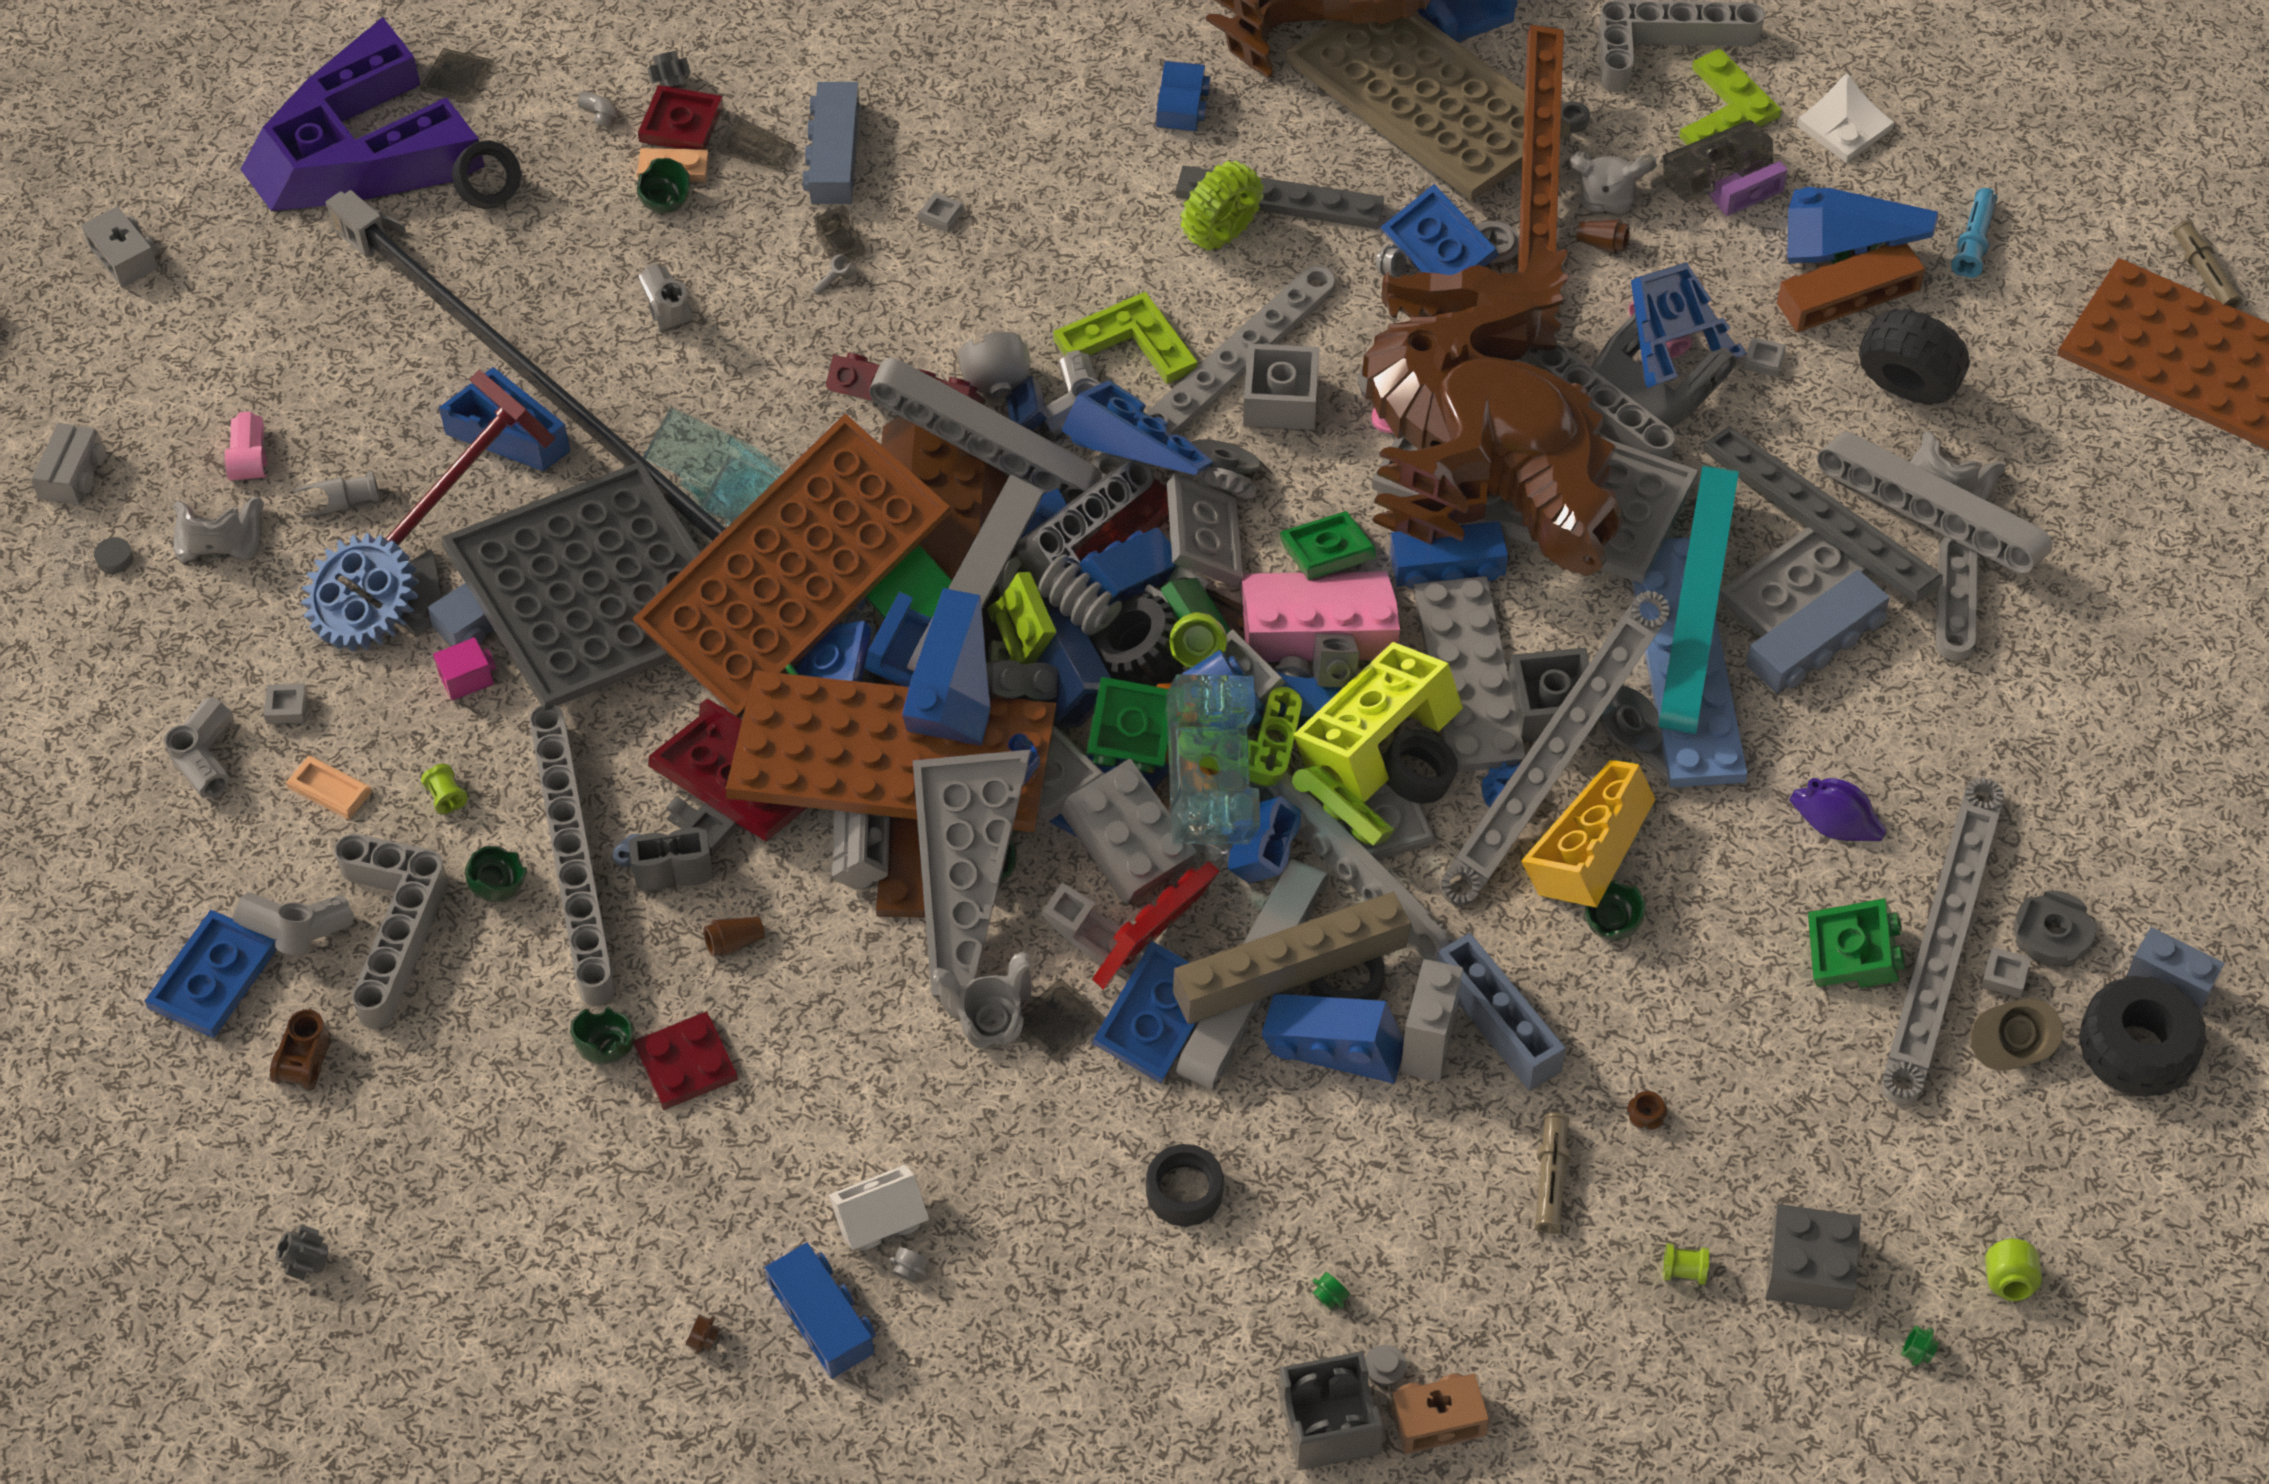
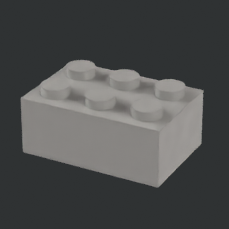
(1127, 831)

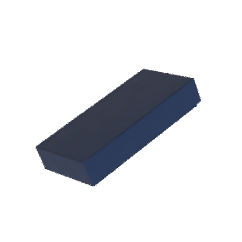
(1027, 404)

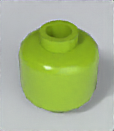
(2013, 1269)

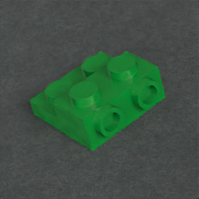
(1129, 724)
(1856, 944)

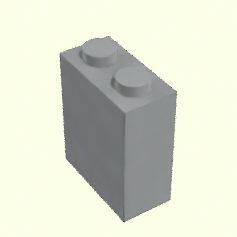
(1431, 1020)

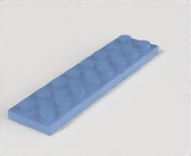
(1716, 749)

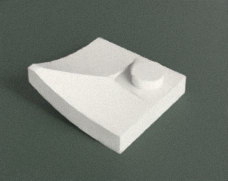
(1845, 120)

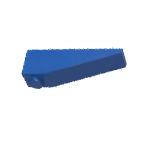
(1838, 221)
(1116, 424)
(950, 678)

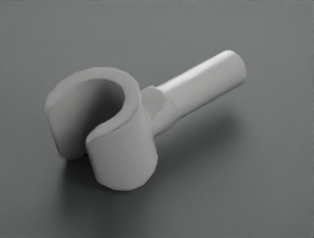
(836, 264)

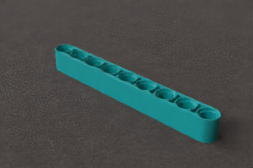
(1698, 600)

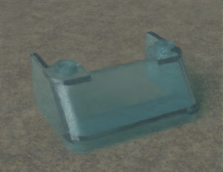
(712, 462)

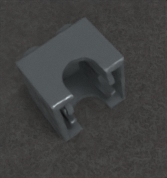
(1330, 1410)

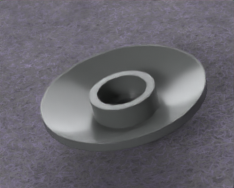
(1228, 456)
(1632, 721)

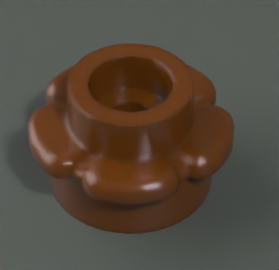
(1647, 1101)
(702, 1334)

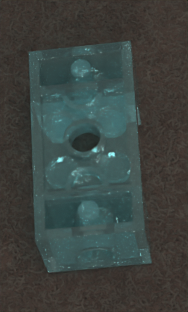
(1211, 721)

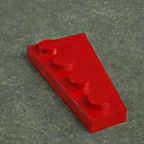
(1154, 920)

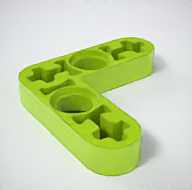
(1259, 750)

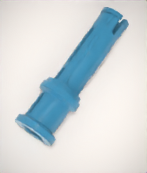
(1973, 242)

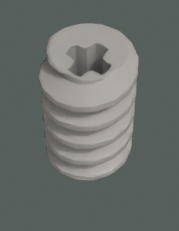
(1076, 598)

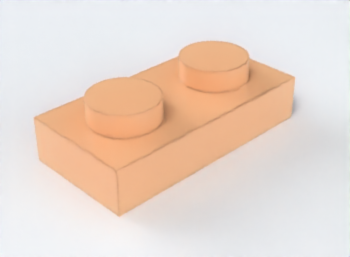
(693, 160)

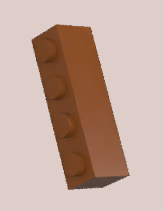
(1850, 286)

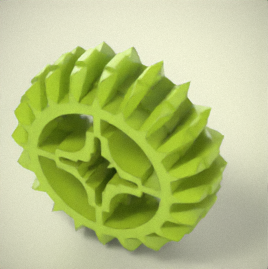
(1222, 205)

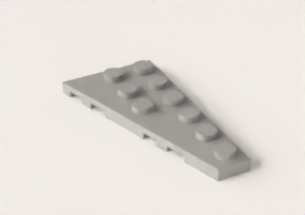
(964, 837)

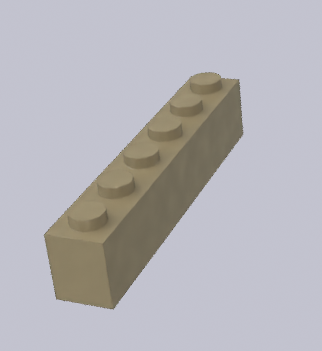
(1291, 957)

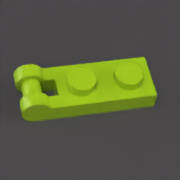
(1343, 805)

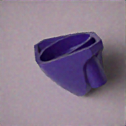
(1838, 810)

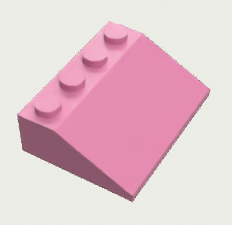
(1289, 609)

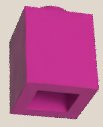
(464, 668)

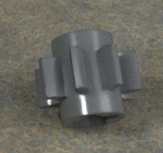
(669, 69)
(301, 1252)

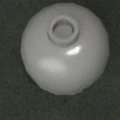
(995, 364)

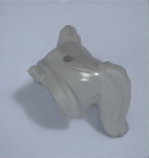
(1612, 172)
(1965, 475)
(230, 533)
(988, 1001)

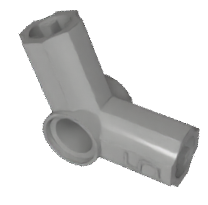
(665, 297)
(1077, 377)
(190, 744)
(293, 923)

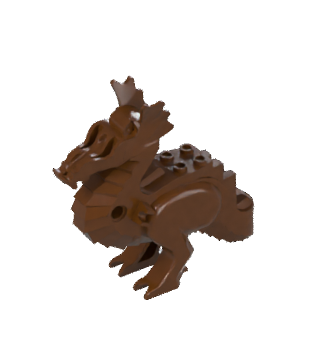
(1488, 419)

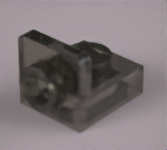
(837, 234)

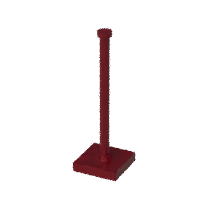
(508, 413)

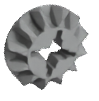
(1505, 237)
(1228, 482)

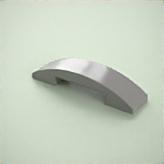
(1083, 927)

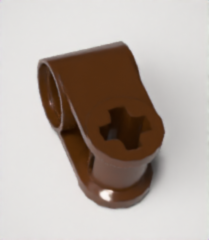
(300, 1057)

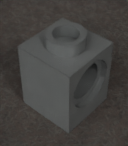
(1334, 659)

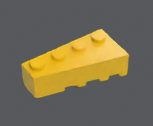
(1591, 836)

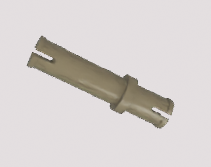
(2189, 239)
(1555, 1131)

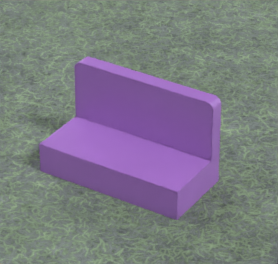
(1739, 192)

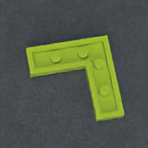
(1737, 89)
(1132, 318)

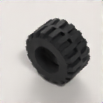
(1138, 643)

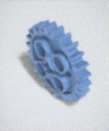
(380, 564)

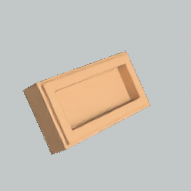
(329, 787)

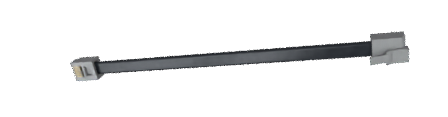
(365, 231)

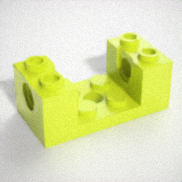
(1347, 732)

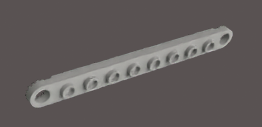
(1230, 359)
(1554, 748)
(1355, 862)
(1942, 941)

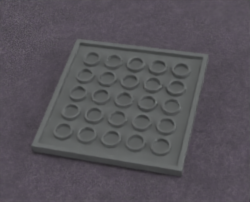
(572, 576)

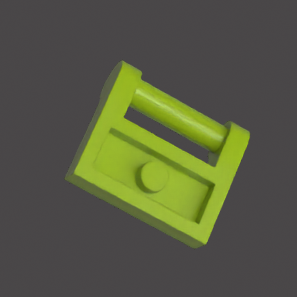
(1029, 616)

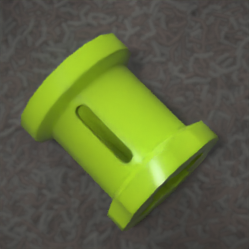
(444, 789)
(1686, 1263)

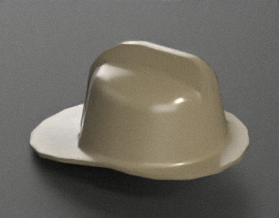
(2016, 1034)

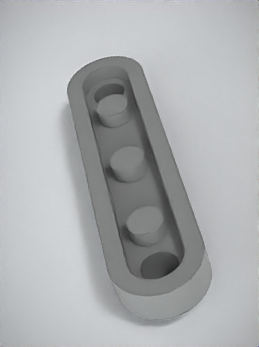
(1956, 600)

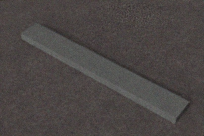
(1824, 514)

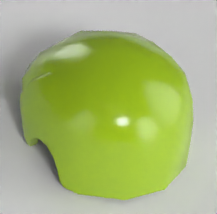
(1196, 638)

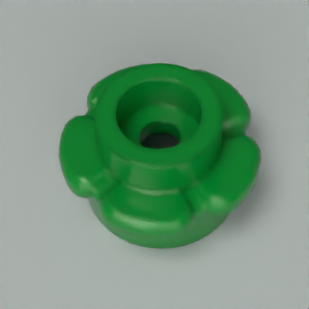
(1330, 1291)
(1920, 1345)

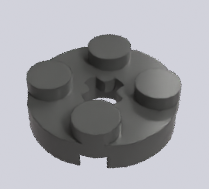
(2048, 947)

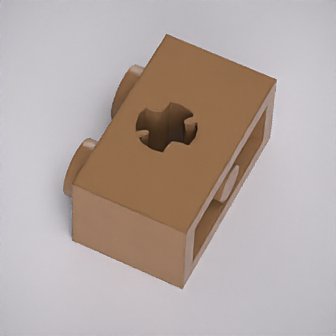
(1421, 1424)

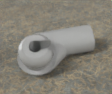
(599, 104)

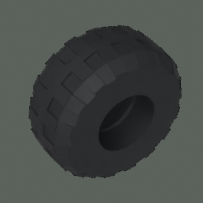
(1914, 356)
(2134, 1065)

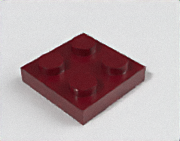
(680, 118)
(685, 1060)

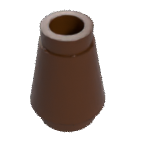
(1604, 234)
(732, 934)

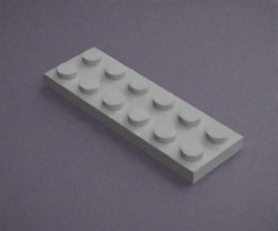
(1463, 631)

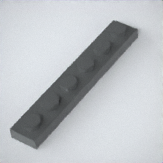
(1302, 200)

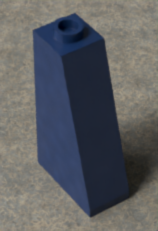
(1077, 668)

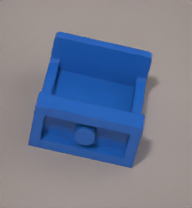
(1468, 17)
(897, 641)

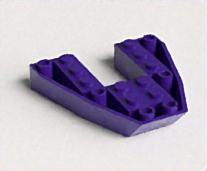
(311, 156)

